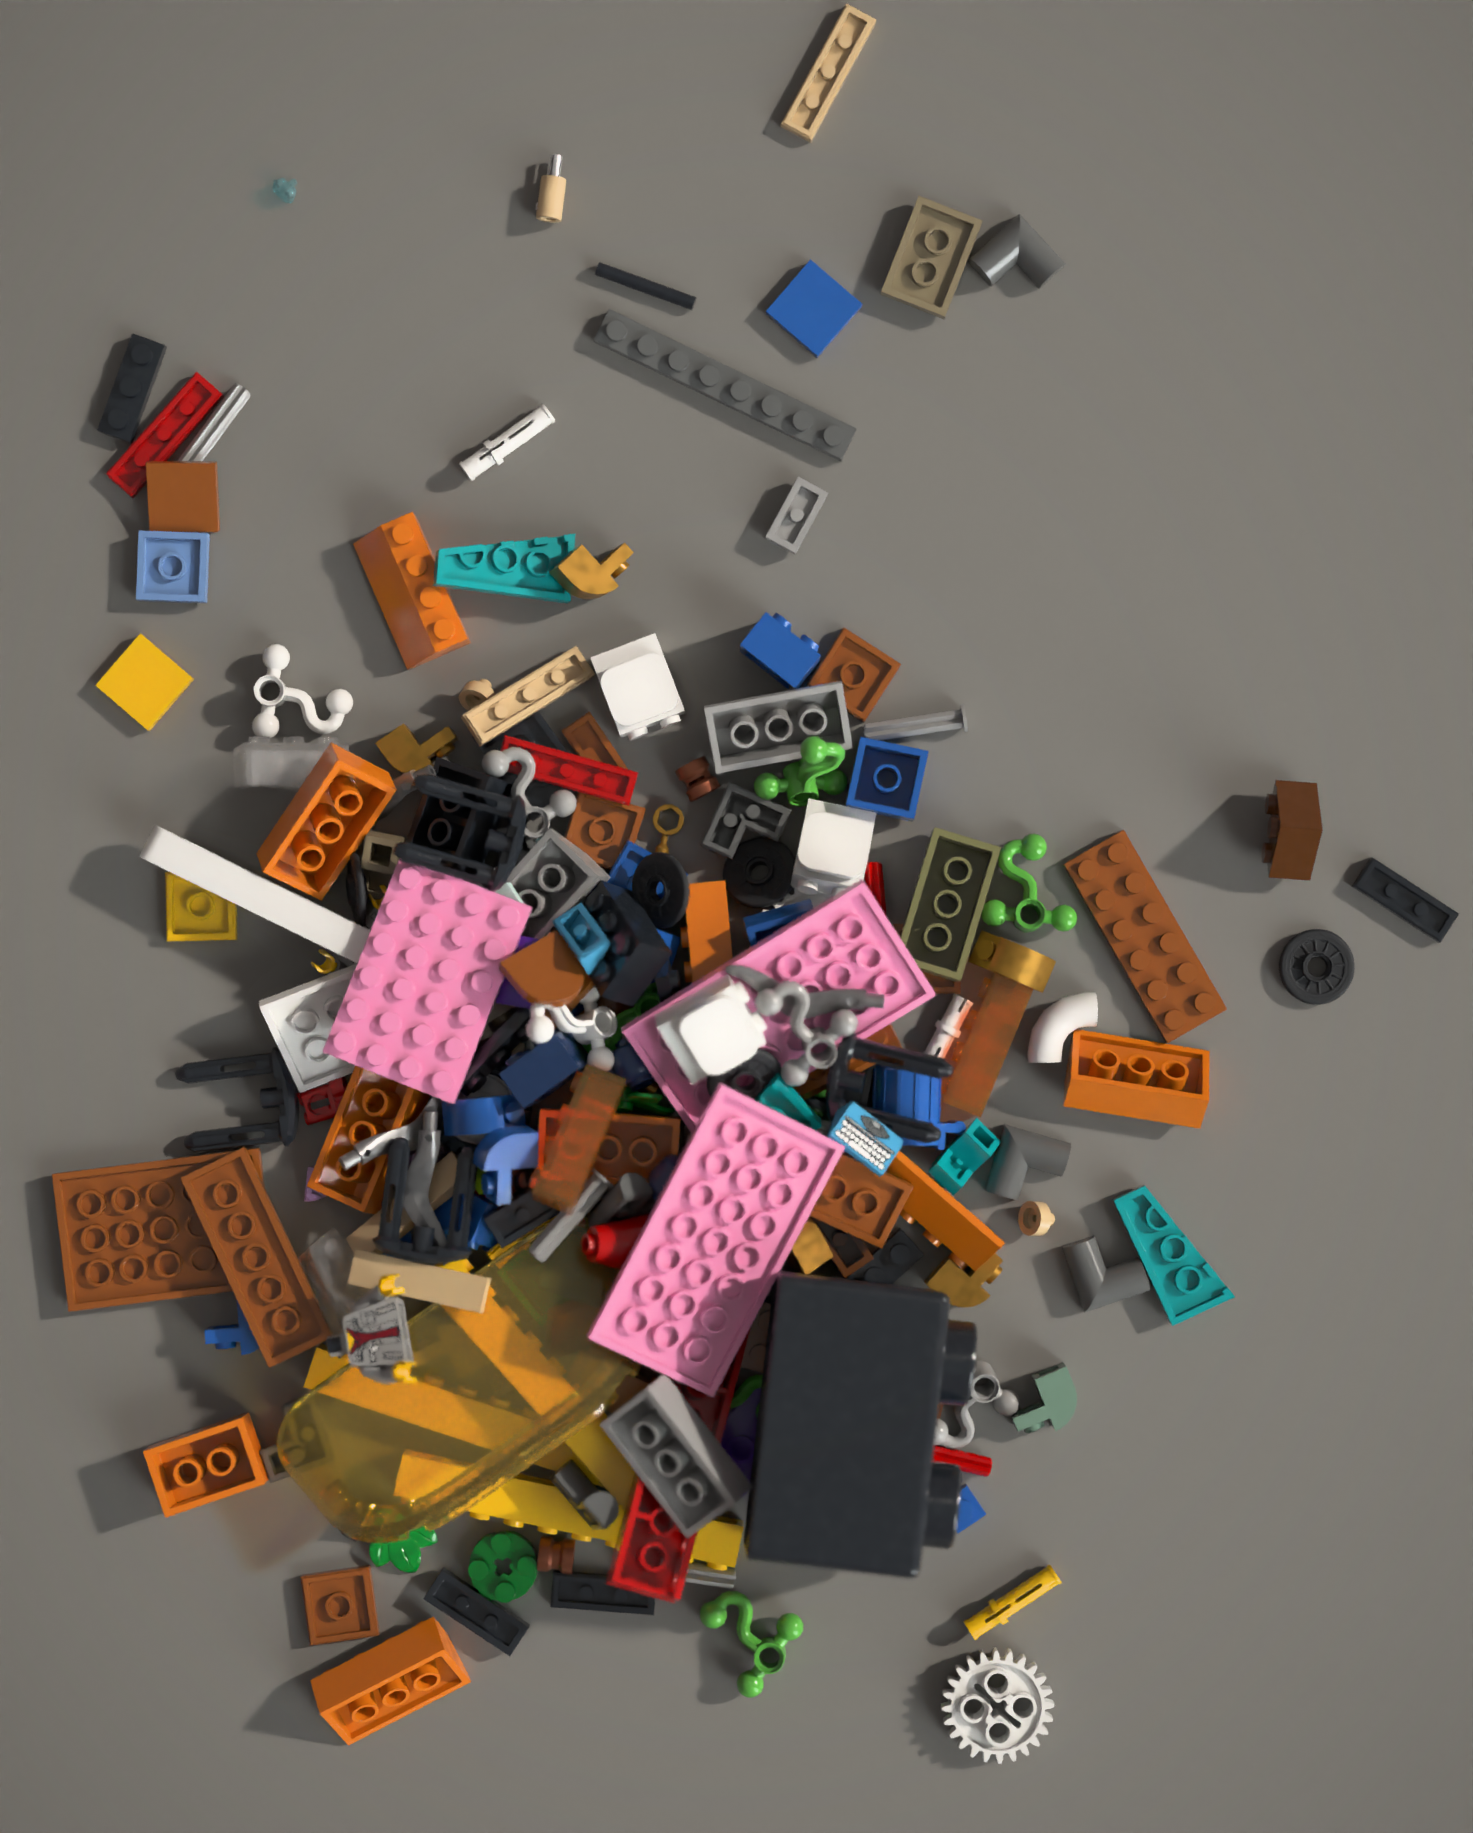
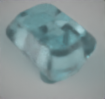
(285, 189)

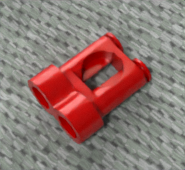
(333, 1091)

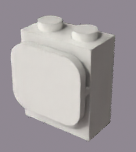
(638, 687)
(832, 848)
(712, 1029)

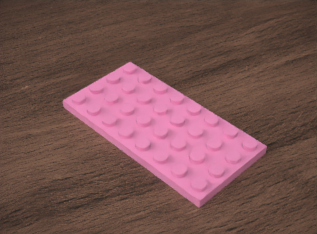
(829, 948)
(715, 1240)

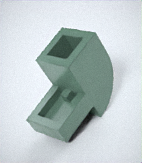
(1057, 1402)

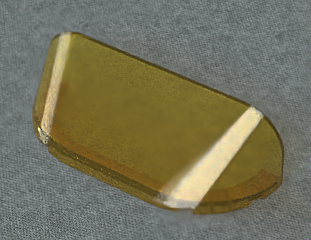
(483, 1406)

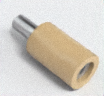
(551, 193)

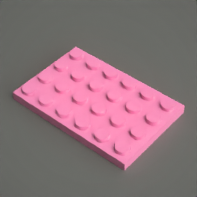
(427, 980)

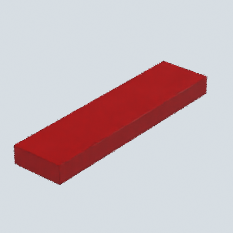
(165, 433)
(576, 772)

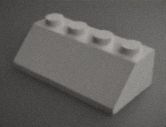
(774, 725)
(553, 880)
(676, 1456)

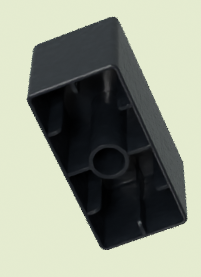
(852, 1426)

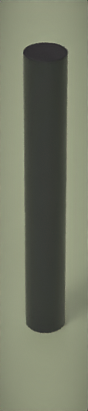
(645, 286)

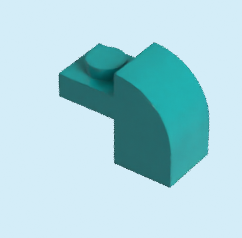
(964, 1156)

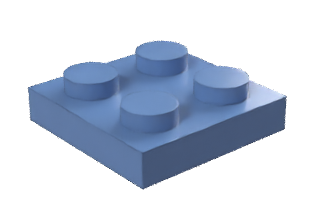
(172, 566)

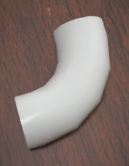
(1057, 1023)

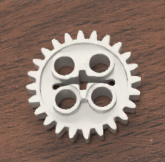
(975, 1726)

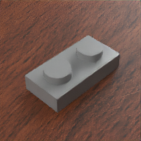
(796, 515)

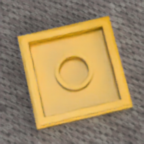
(144, 682)
(197, 913)

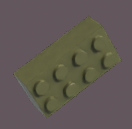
(948, 902)

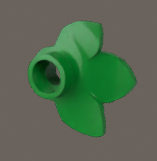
(642, 1103)
(404, 1553)

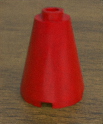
(612, 1241)

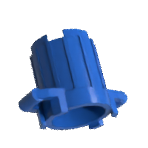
(912, 1097)

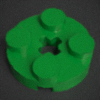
(500, 1546)

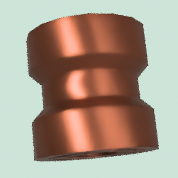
(697, 778)
(556, 1555)

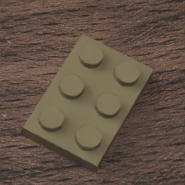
(931, 257)

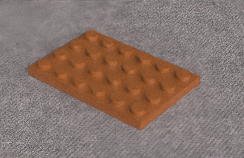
(135, 1233)

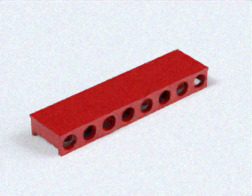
(650, 1547)

